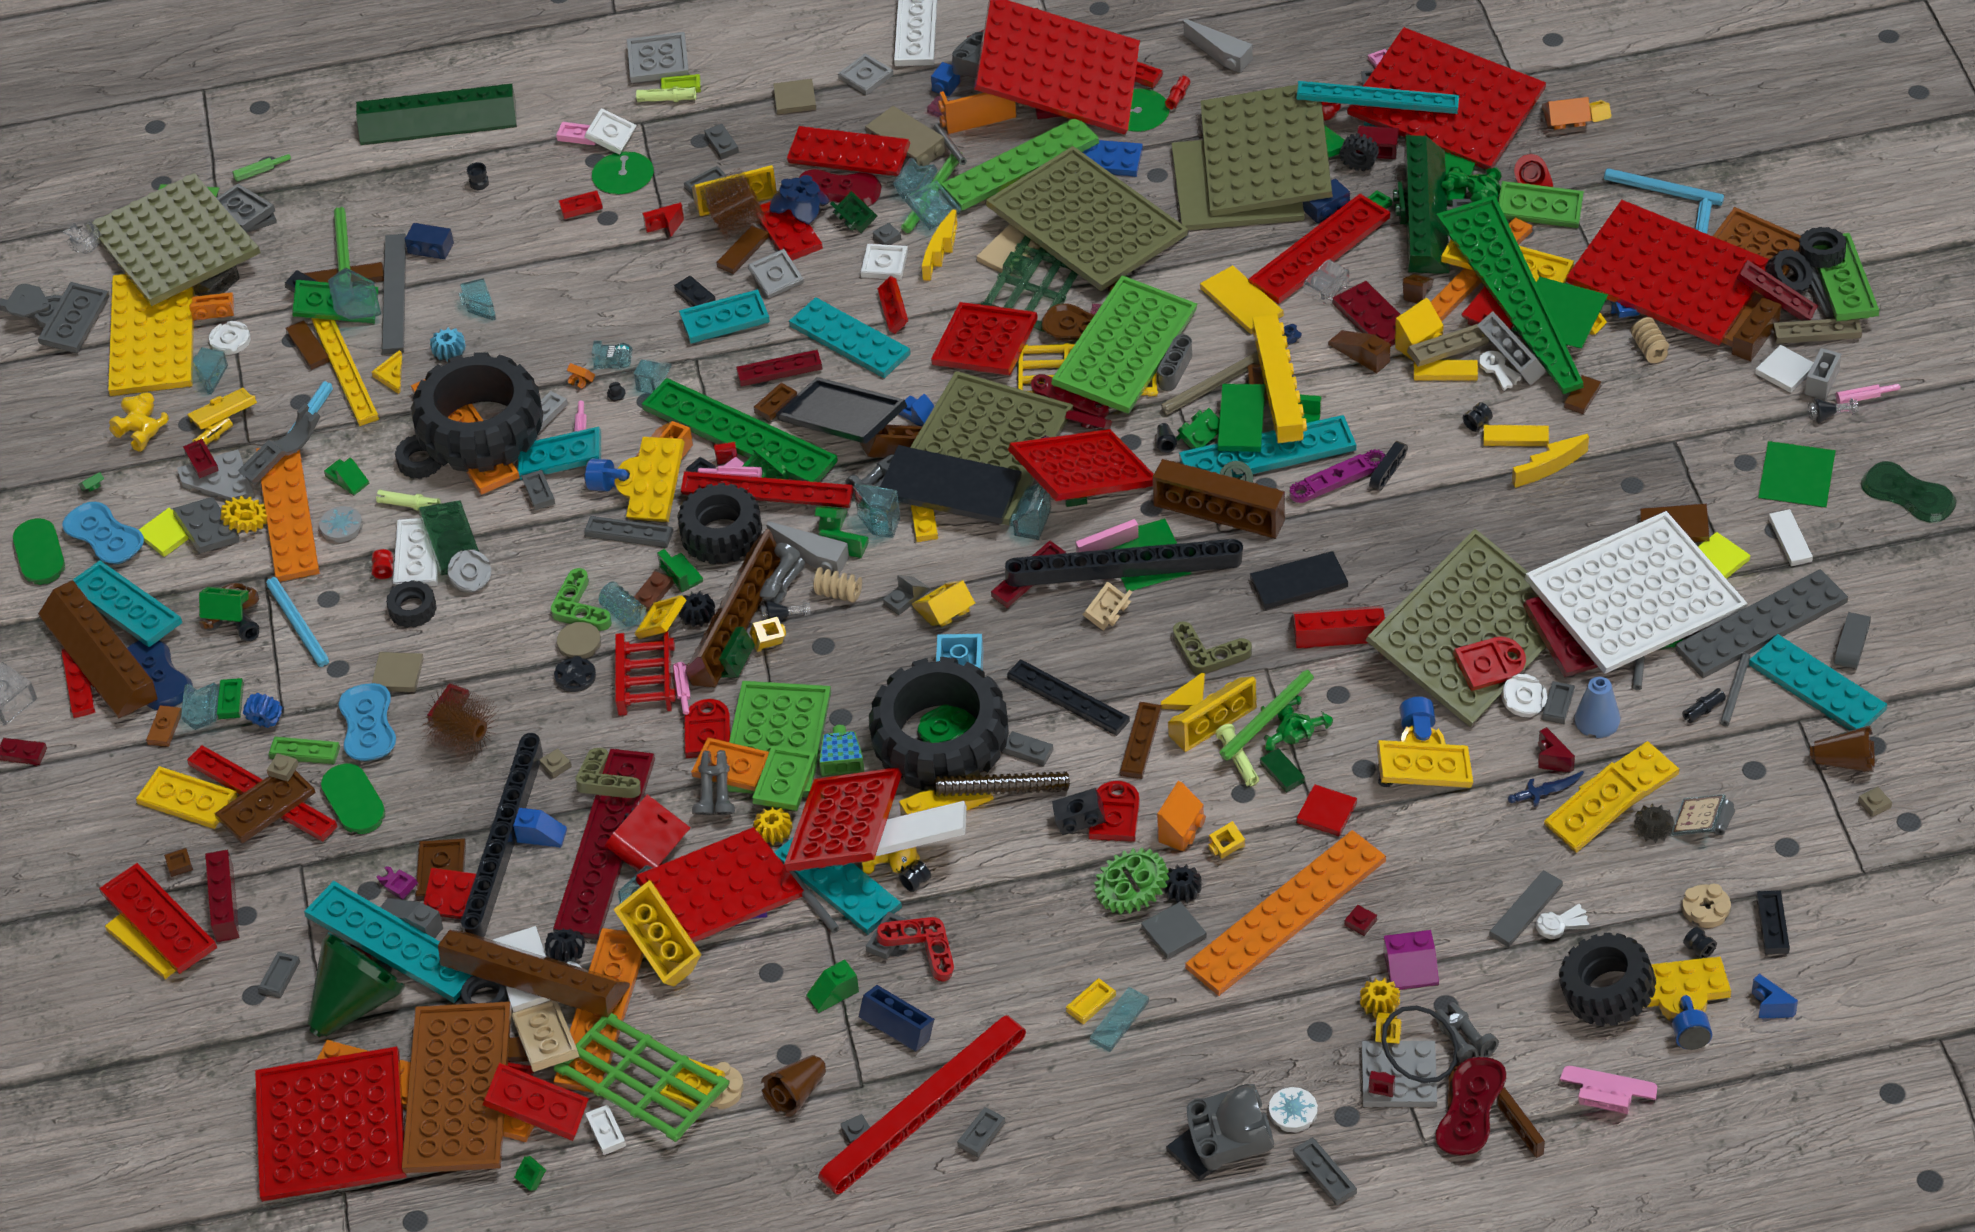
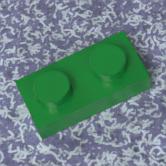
(230, 698)

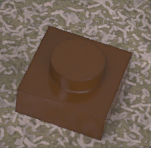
(178, 862)

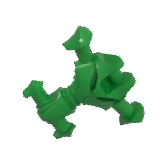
(1479, 185)
(1294, 725)

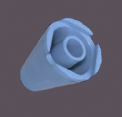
(1598, 709)

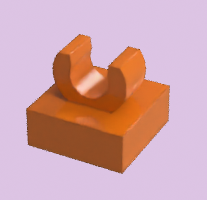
(581, 374)

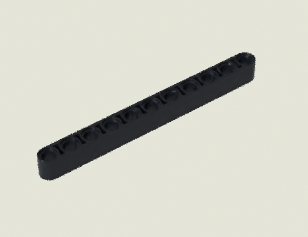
(1123, 562)
(502, 836)

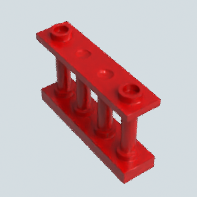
(624, 665)

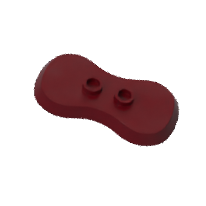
(839, 186)
(1467, 1122)

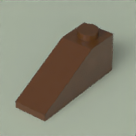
(1363, 348)
(889, 438)

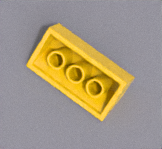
(761, 180)
(1215, 710)
(658, 934)

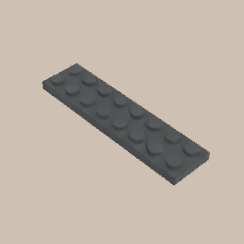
(1761, 622)

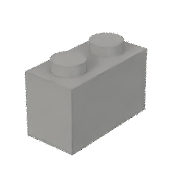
(1823, 374)

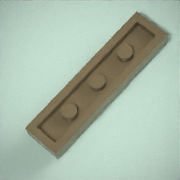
(1816, 330)
(1447, 345)

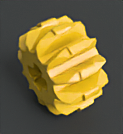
(773, 825)
(1379, 997)

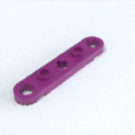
(1325, 481)

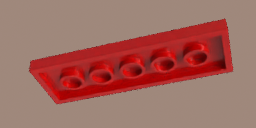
(848, 151)
(158, 918)

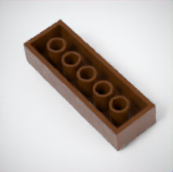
(1219, 498)

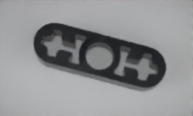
(1388, 465)

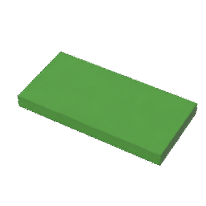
(1541, 204)

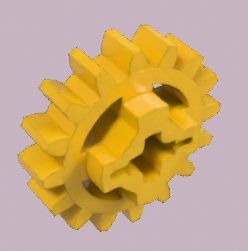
(243, 514)

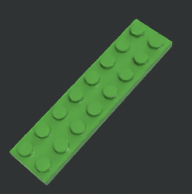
(1014, 164)

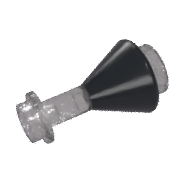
(1821, 409)
(773, 610)

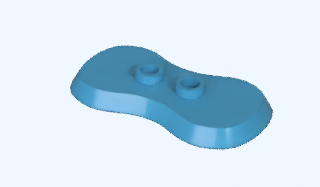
(108, 537)
(368, 730)

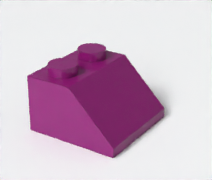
(1411, 959)

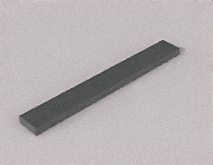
(394, 294)

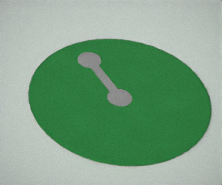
(1147, 110)
(622, 172)

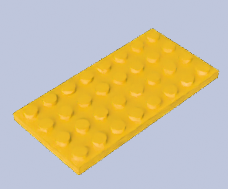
(149, 343)

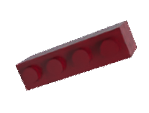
(222, 895)

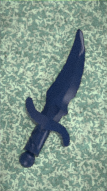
(1544, 789)

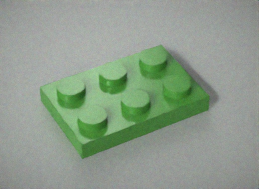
(784, 778)

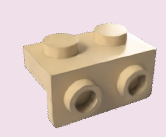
(1106, 605)

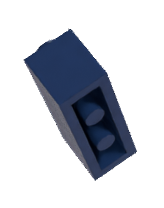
(896, 1018)

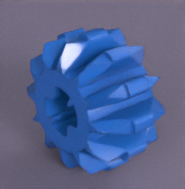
(262, 710)

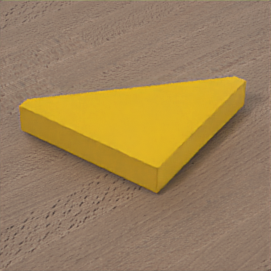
(390, 372)
(1187, 695)

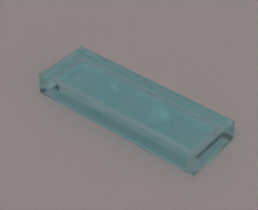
(1119, 1019)

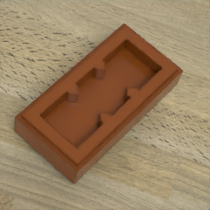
(164, 726)

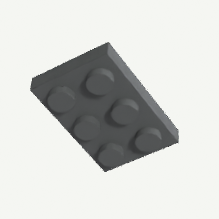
(245, 206)
(203, 525)

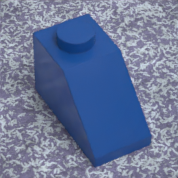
(538, 828)

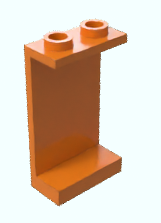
(974, 111)

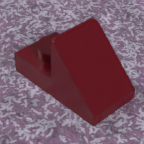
(1554, 753)

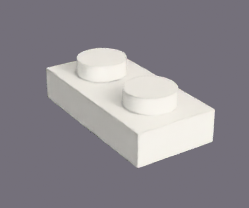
(605, 1129)

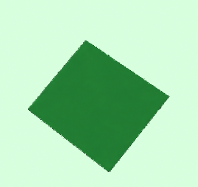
(1572, 309)
(1797, 474)
(1150, 535)

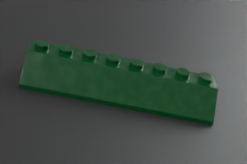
(436, 114)
(1424, 199)

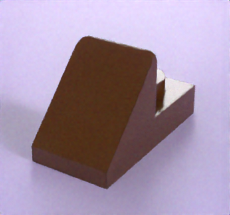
(1415, 287)

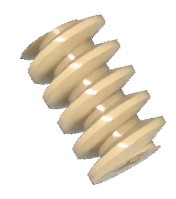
(1650, 340)
(836, 586)

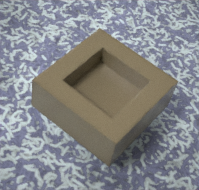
(555, 763)
(282, 767)
(1875, 801)

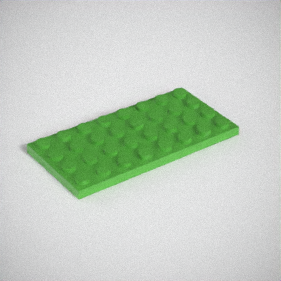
(1124, 344)

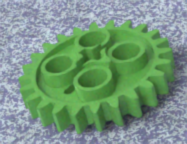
(1146, 870)

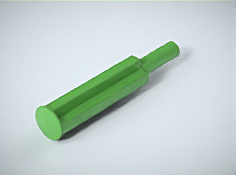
(258, 167)

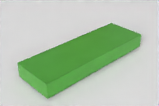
(305, 749)

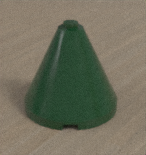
(347, 987)

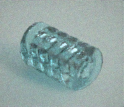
(621, 604)

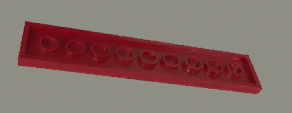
(595, 866)

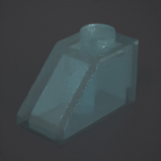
(477, 299)
(210, 367)
(650, 374)

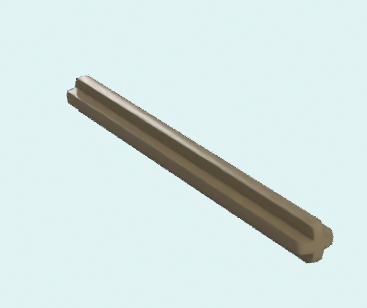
(1209, 384)

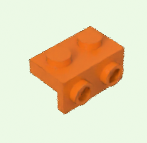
(212, 306)

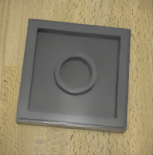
(1173, 930)

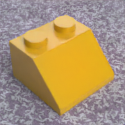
(1417, 326)
(944, 603)

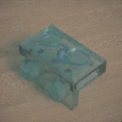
(913, 177)
(200, 705)

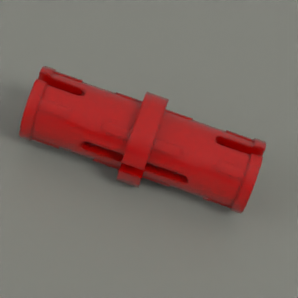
(1177, 92)

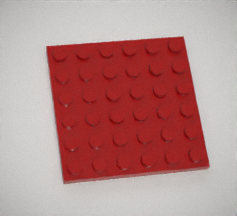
(329, 1124)

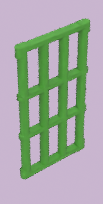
(653, 1094)

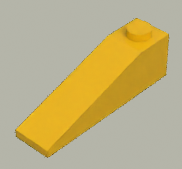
(928, 800)

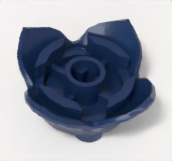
(799, 196)

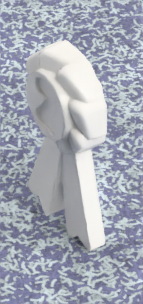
(1495, 363)
(1553, 925)

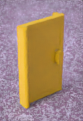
(221, 408)

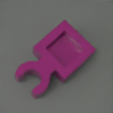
(397, 883)

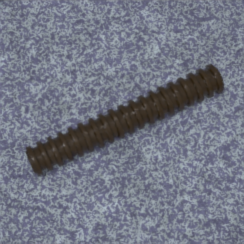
(1001, 784)

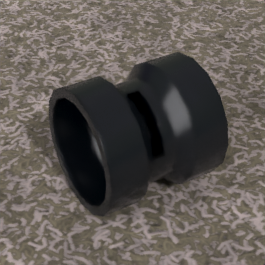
(477, 176)
(1477, 416)
(915, 875)
(1701, 944)

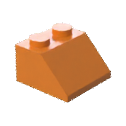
(1567, 111)
(1180, 818)

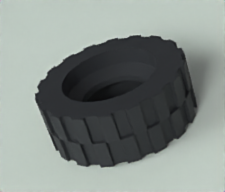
(1827, 237)
(1797, 263)
(414, 469)
(407, 591)

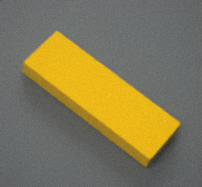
(1447, 370)
(1516, 435)

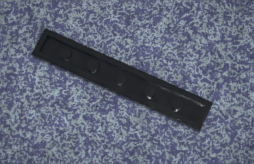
(1068, 697)

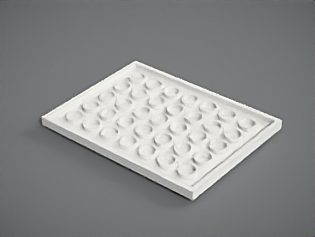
(1635, 592)

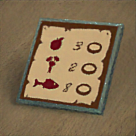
(1698, 815)

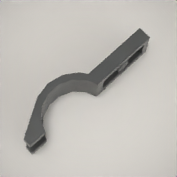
(273, 451)

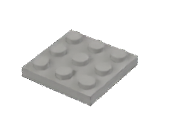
(657, 57)
(1414, 1057)

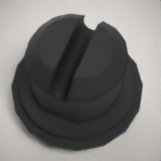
(615, 391)

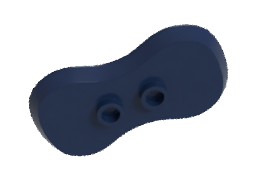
(166, 678)

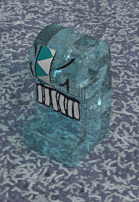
(611, 355)

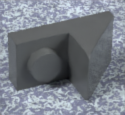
(906, 593)

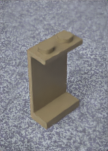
(925, 143)

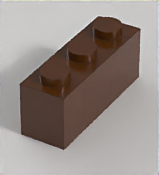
(1756, 329)

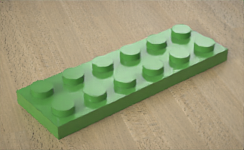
(1848, 286)

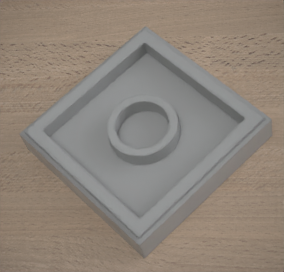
(865, 74)
(775, 273)

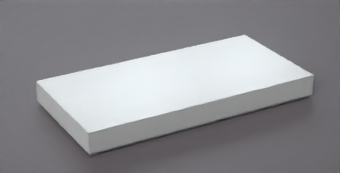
(413, 554)
(923, 828)
(530, 941)

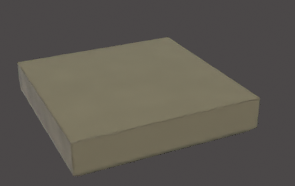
(794, 96)
(398, 671)

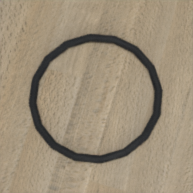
(1393, 1062)

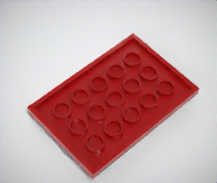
(1082, 464)
(843, 819)
(723, 884)

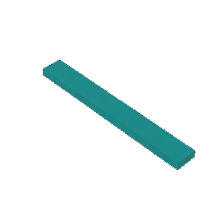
(1377, 97)

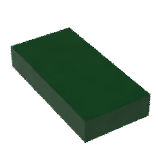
(1282, 770)

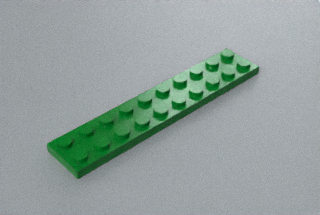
(726, 425)

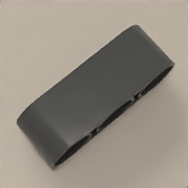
(1174, 362)
(1852, 640)

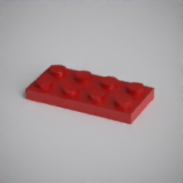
(789, 233)
(535, 1101)

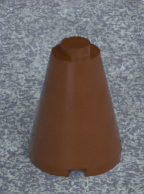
(1846, 750)
(792, 1084)

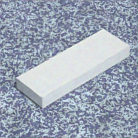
(1790, 537)

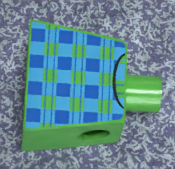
(840, 753)

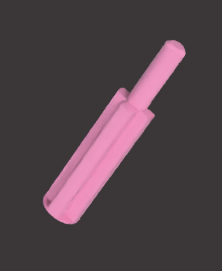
(1864, 393)
(580, 418)
(734, 470)
(682, 685)

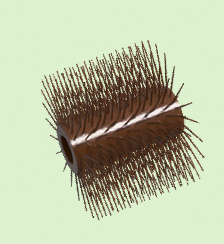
(725, 208)
(459, 722)

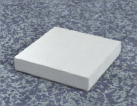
(610, 131)
(884, 261)
(1784, 368)

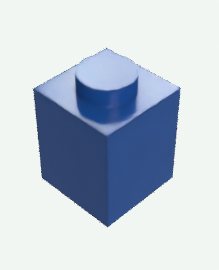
(944, 79)

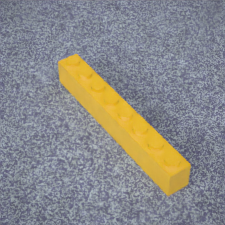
(1278, 378)

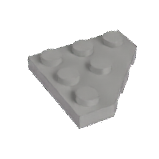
(223, 483)

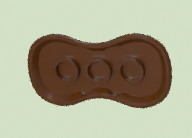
(1066, 321)

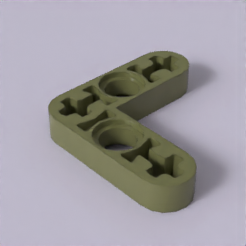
(1207, 656)
(603, 784)

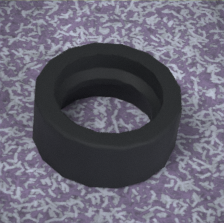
(475, 983)

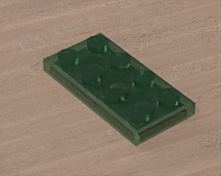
(447, 531)

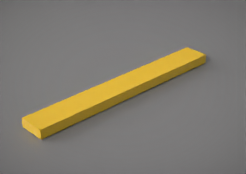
(346, 371)

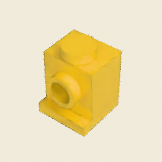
(767, 627)
(1227, 833)
(1393, 1029)

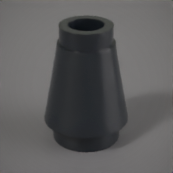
(1165, 438)
(247, 628)

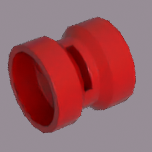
(382, 564)

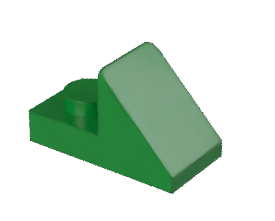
(347, 476)
(830, 517)

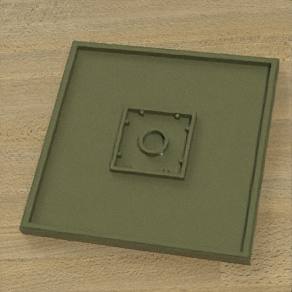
(1194, 195)

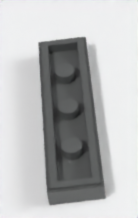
(628, 531)
(1526, 908)

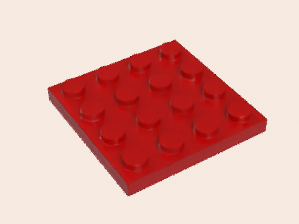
(984, 338)

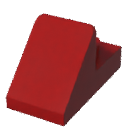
(665, 217)

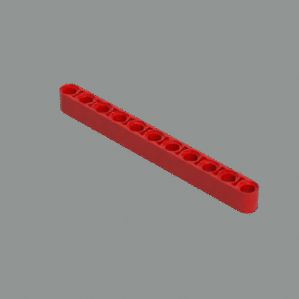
(921, 1104)

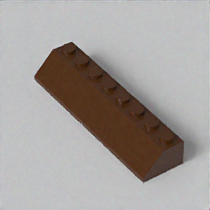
(734, 611)
(97, 650)
(531, 972)

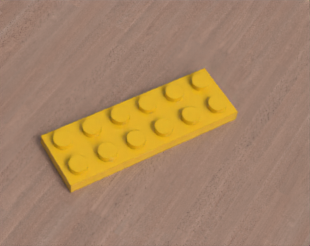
(1540, 263)

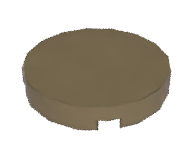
(579, 640)

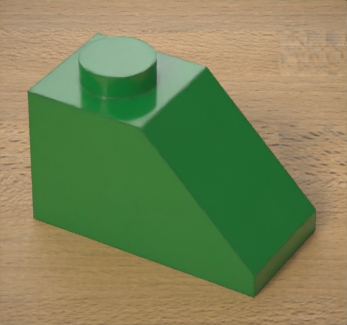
(833, 986)

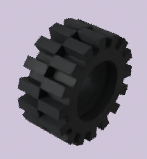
(1361, 144)

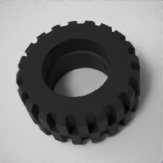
(713, 504)
(1618, 1000)

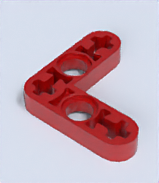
(928, 937)

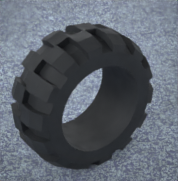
(483, 442)
(936, 685)

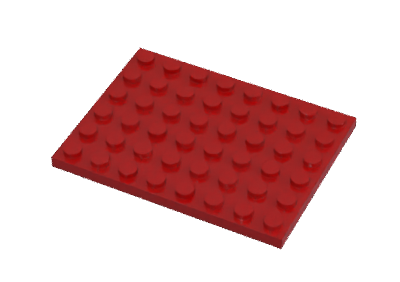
(1057, 65)
(1490, 103)
(1667, 271)

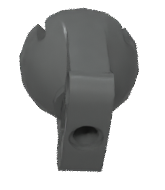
(966, 56)
(1229, 1126)

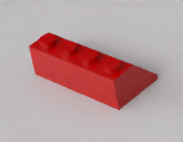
(1336, 626)

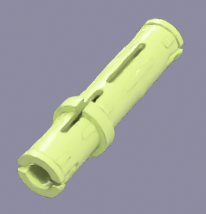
(671, 94)
(406, 500)

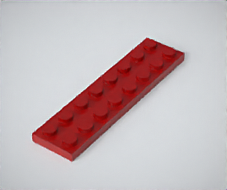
(1324, 242)

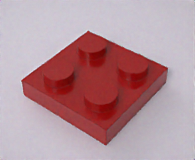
(448, 891)

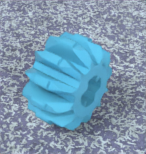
(447, 344)

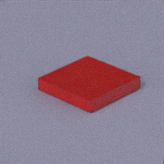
(1326, 810)

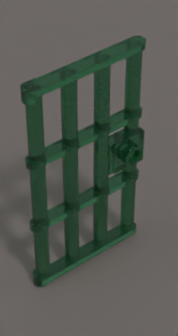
(1025, 268)

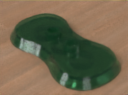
(1922, 499)

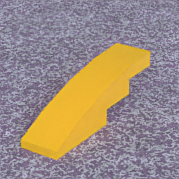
(941, 242)
(1554, 459)

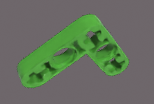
(596, 616)

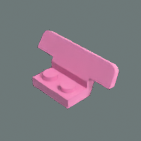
(1606, 1089)

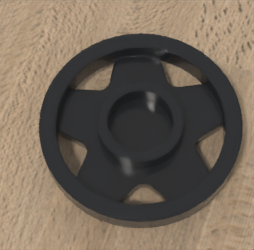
(575, 673)

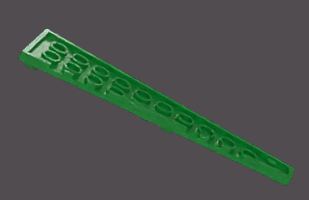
(1495, 256)

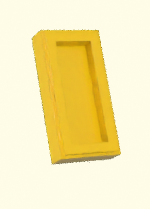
(1090, 1001)

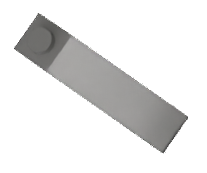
(1223, 48)
(1512, 348)
(814, 549)

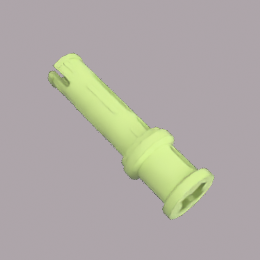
(1226, 734)

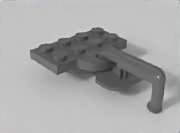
(64, 318)

